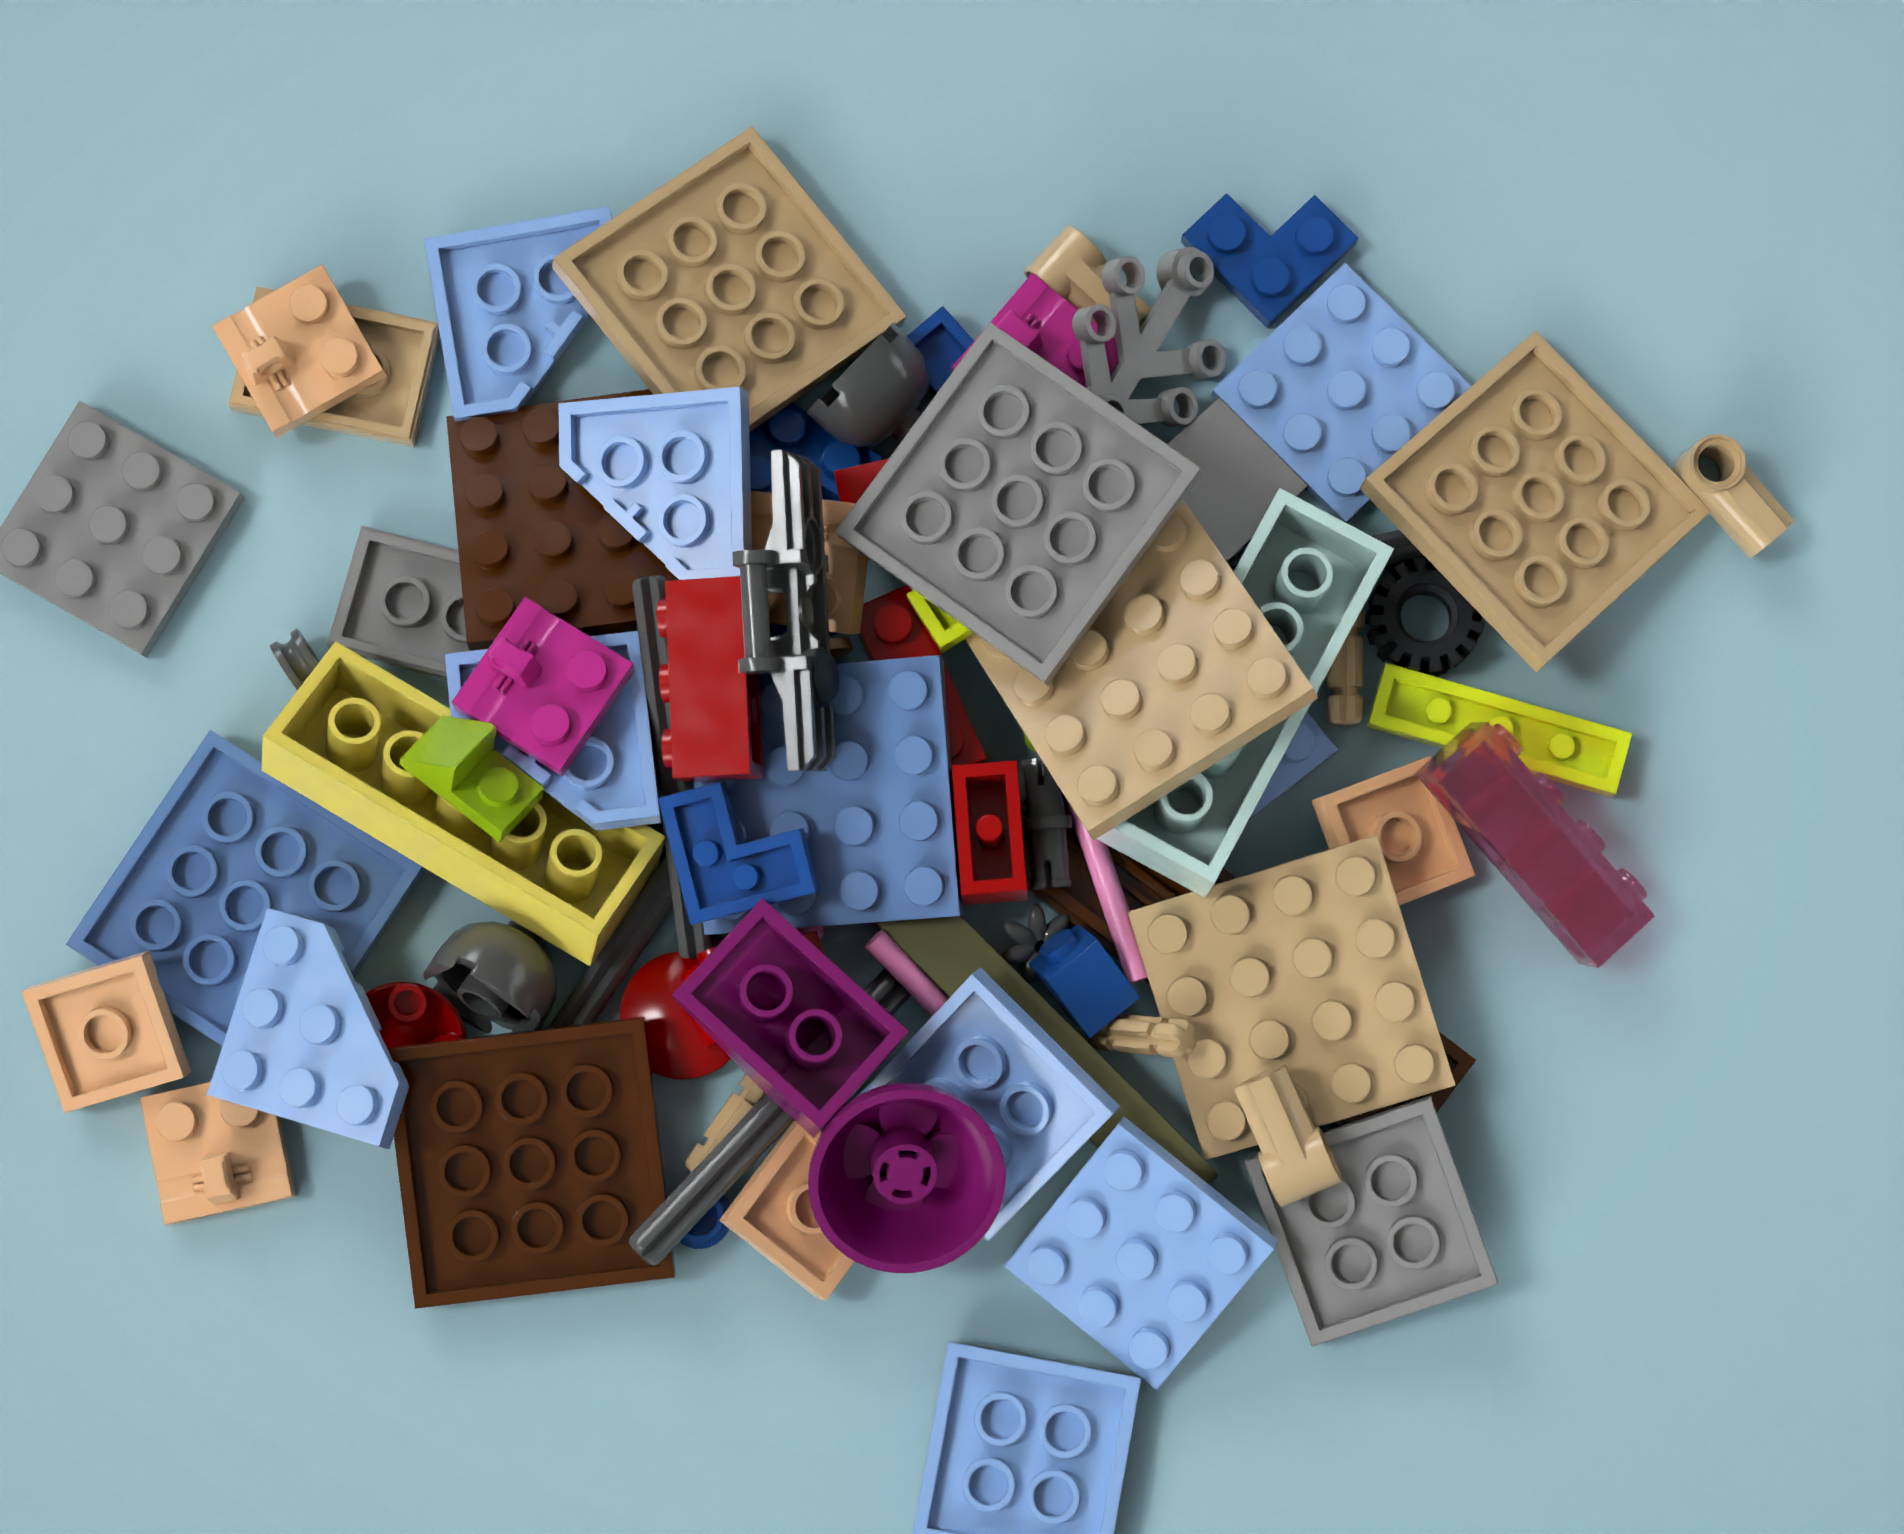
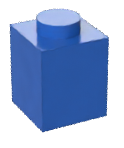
(1083, 979)

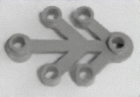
(1181, 276)

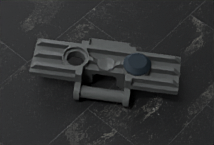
(801, 657)

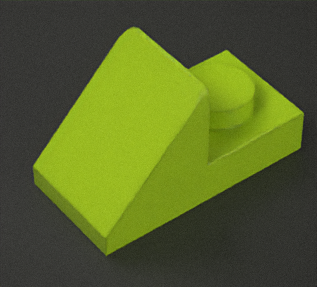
(465, 770)

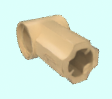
(1074, 271)
(1738, 499)
(1292, 1151)

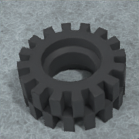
(1393, 640)

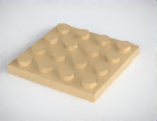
(729, 283)
(1535, 500)
(1157, 684)
(1299, 973)

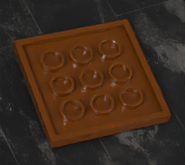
(537, 530)
(528, 1161)

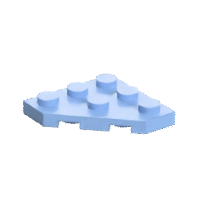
(505, 308)
(668, 472)
(614, 772)
(309, 1038)

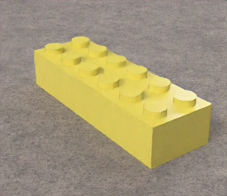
(550, 874)

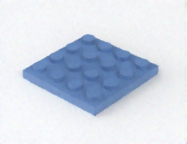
(881, 810)
(213, 864)

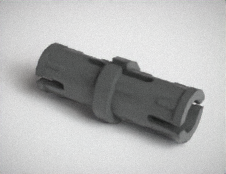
(1046, 828)

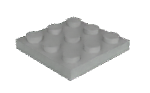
(114, 528)
(1386, 1235)

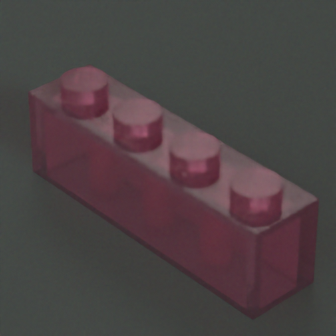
(1536, 843)

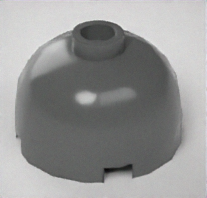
(876, 393)
(496, 976)

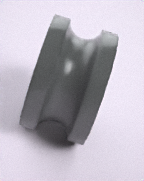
(295, 658)

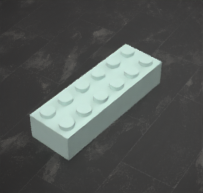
(1310, 585)

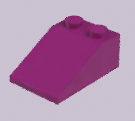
(789, 1017)

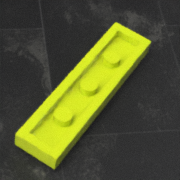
(1552, 742)

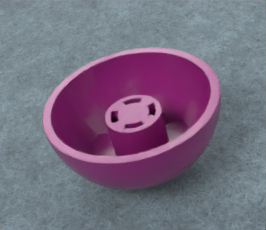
(920, 1205)

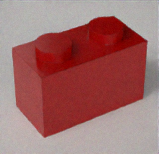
(989, 832)

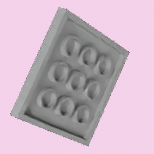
(1019, 503)

